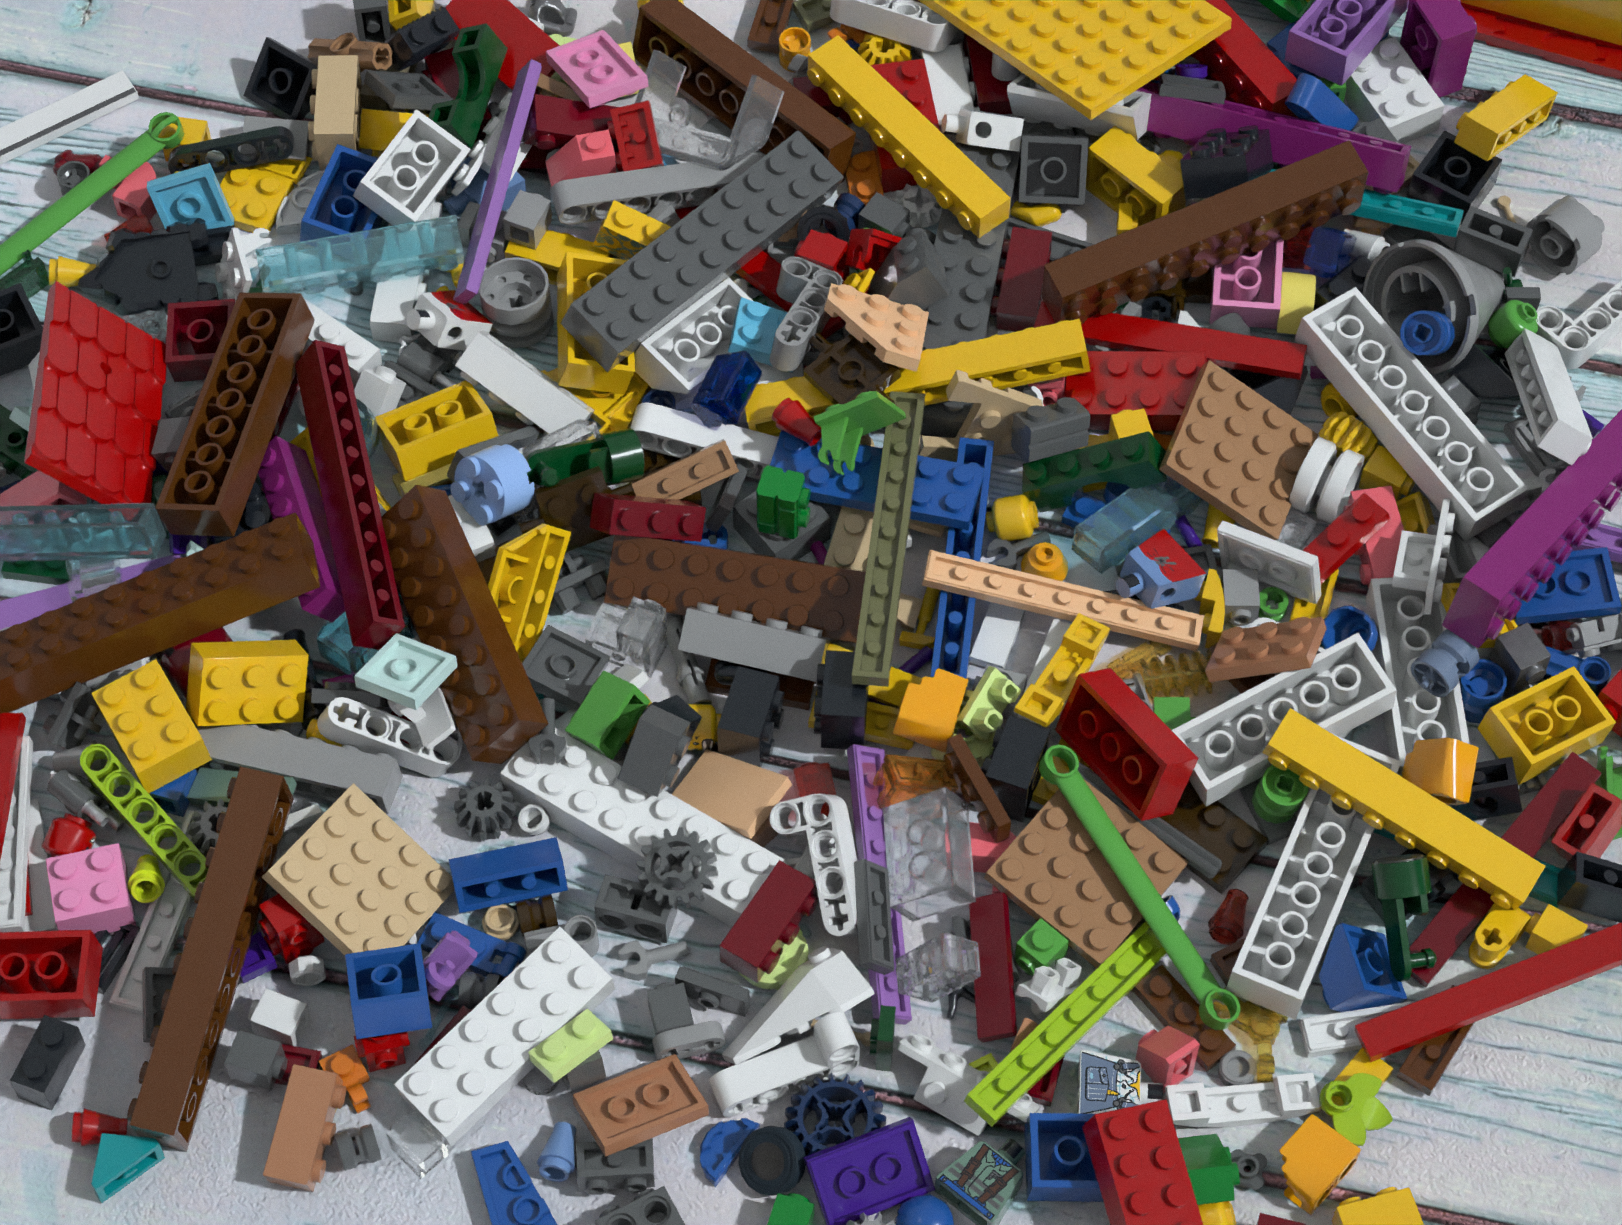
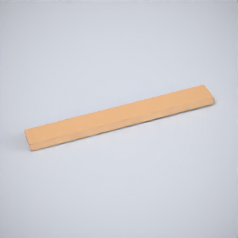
(1061, 599)

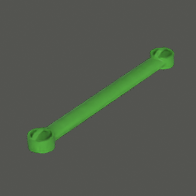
(90, 189)
(1139, 887)

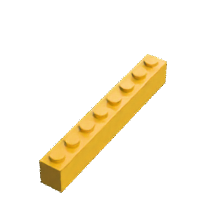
(908, 137)
(1403, 810)

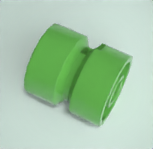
(1278, 795)

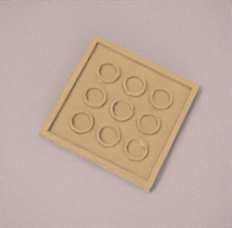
(360, 877)

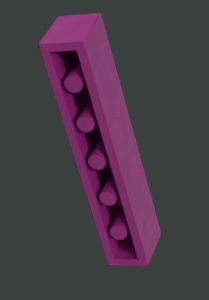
(291, 489)

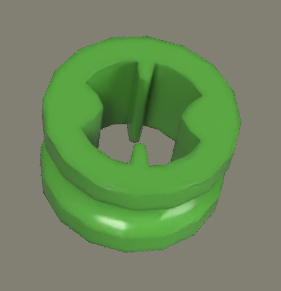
(1277, 596)

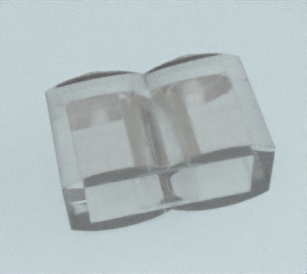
(91, 576)

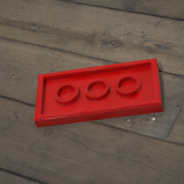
(513, 28)

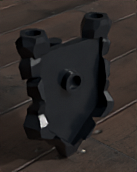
(150, 269)

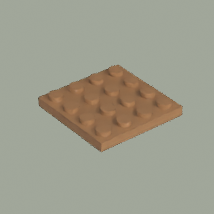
(1237, 451)
(1066, 881)

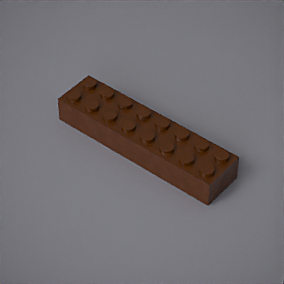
(721, 72)
(235, 415)
(759, 584)
(459, 616)

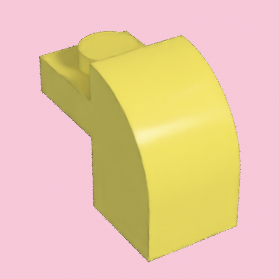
(1296, 300)

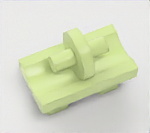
(987, 703)

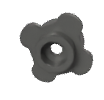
(1256, 1163)

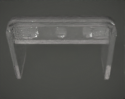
(700, 146)

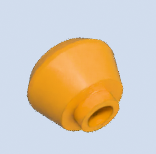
(1045, 561)

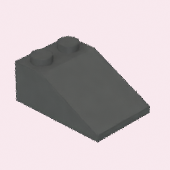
(912, 273)

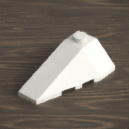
(815, 989)

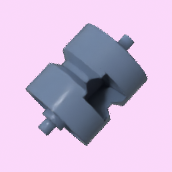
(1444, 664)

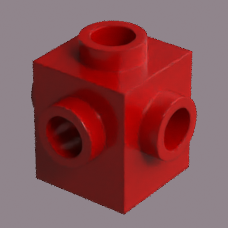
(383, 1051)

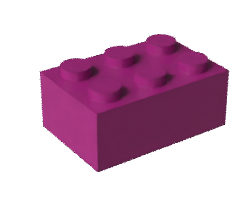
(1439, 42)

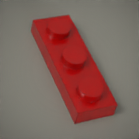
(1347, 534)

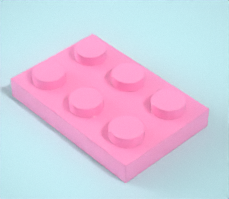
(597, 69)

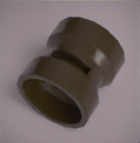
(536, 914)

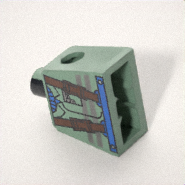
(983, 1181)

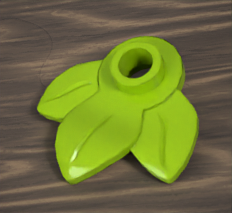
(1360, 1108)

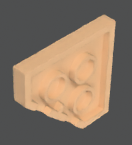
(889, 326)

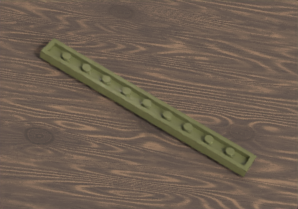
(888, 544)

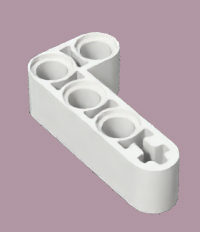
(896, 20)
(1585, 333)
(389, 731)
(825, 866)
(786, 1069)

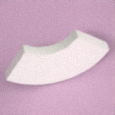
(295, 204)

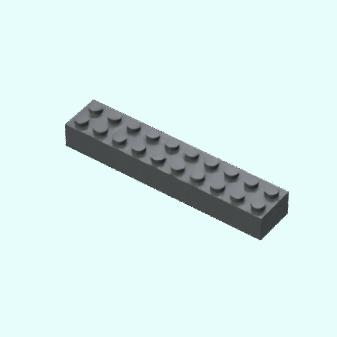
(701, 250)
(971, 281)

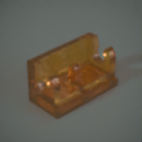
(911, 777)

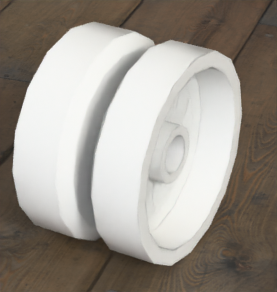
(1321, 479)

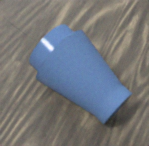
(558, 1155)

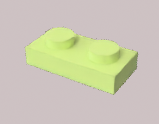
(570, 1045)

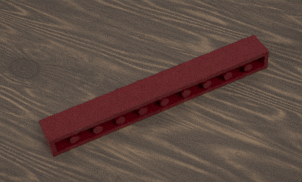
(349, 496)

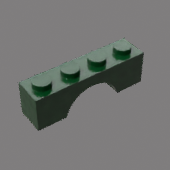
(478, 61)
(1124, 461)

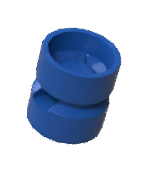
(1427, 333)
(1482, 689)

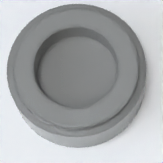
(1237, 1068)

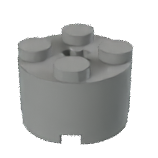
(1564, 236)

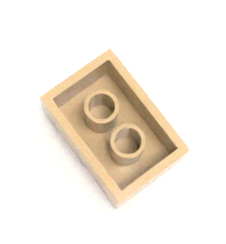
(335, 106)

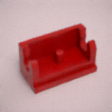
(869, 248)

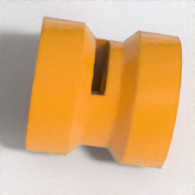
(793, 42)

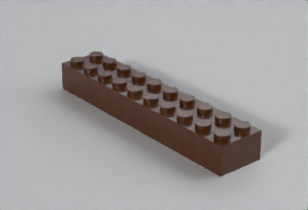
(1205, 234)
(156, 611)
(211, 959)

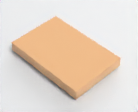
(732, 791)

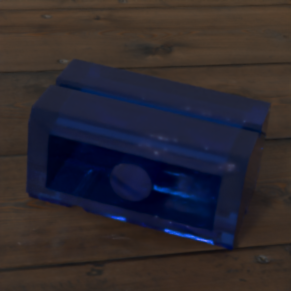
(1328, 251)
(726, 389)

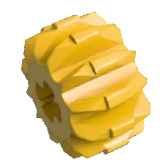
(882, 50)
(1349, 434)

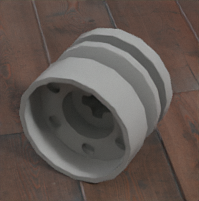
(517, 301)

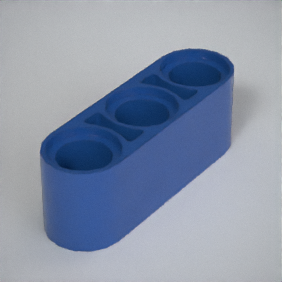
(1317, 103)

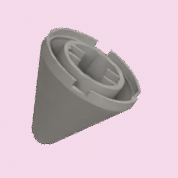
(1433, 278)

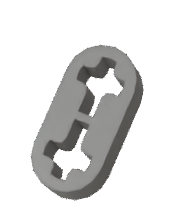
(689, 1040)

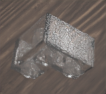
(631, 634)

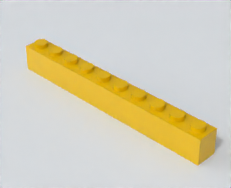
(1003, 359)

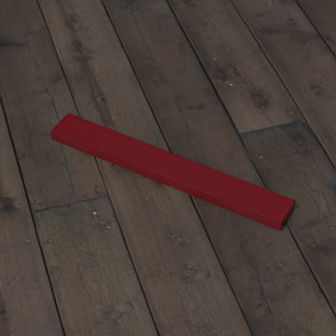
(1528, 834)

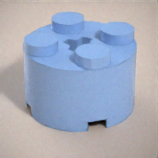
(493, 483)

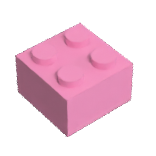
(91, 890)

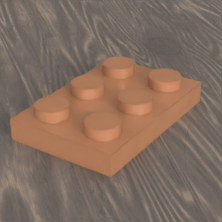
(1266, 649)
(640, 1105)

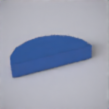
(722, 1147)

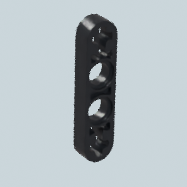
(229, 148)

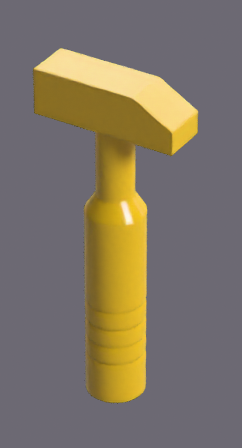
(918, 639)

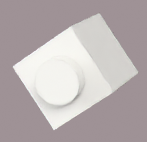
(379, 389)
(279, 1018)

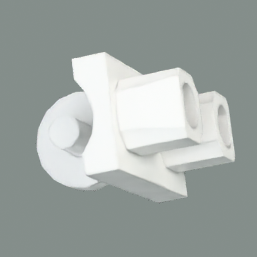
(1050, 986)

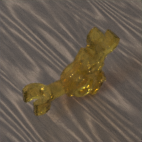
(1263, 1029)

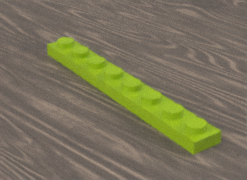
(1066, 1025)

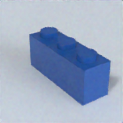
(508, 875)

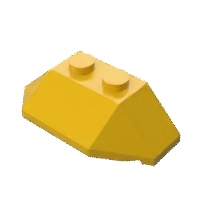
(526, 581)

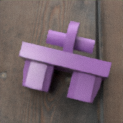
(447, 963)

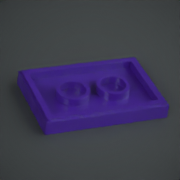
(869, 1173)

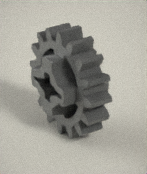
(688, 858)

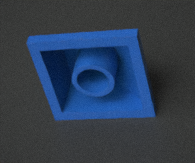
(1358, 971)

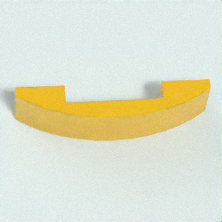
(1077, 652)

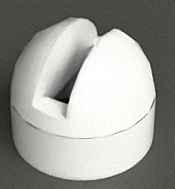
(531, 815)

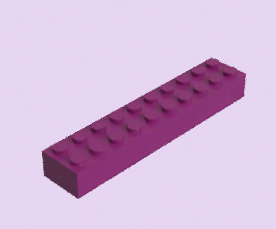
(1539, 540)

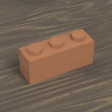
(304, 1128)

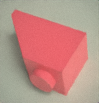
(582, 157)
(1167, 1055)

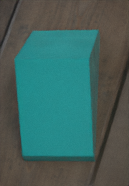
(122, 1161)

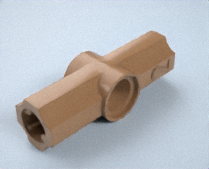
(370, 54)

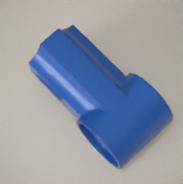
(1589, 667)

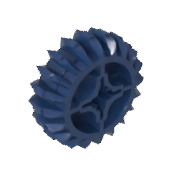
(820, 1100)

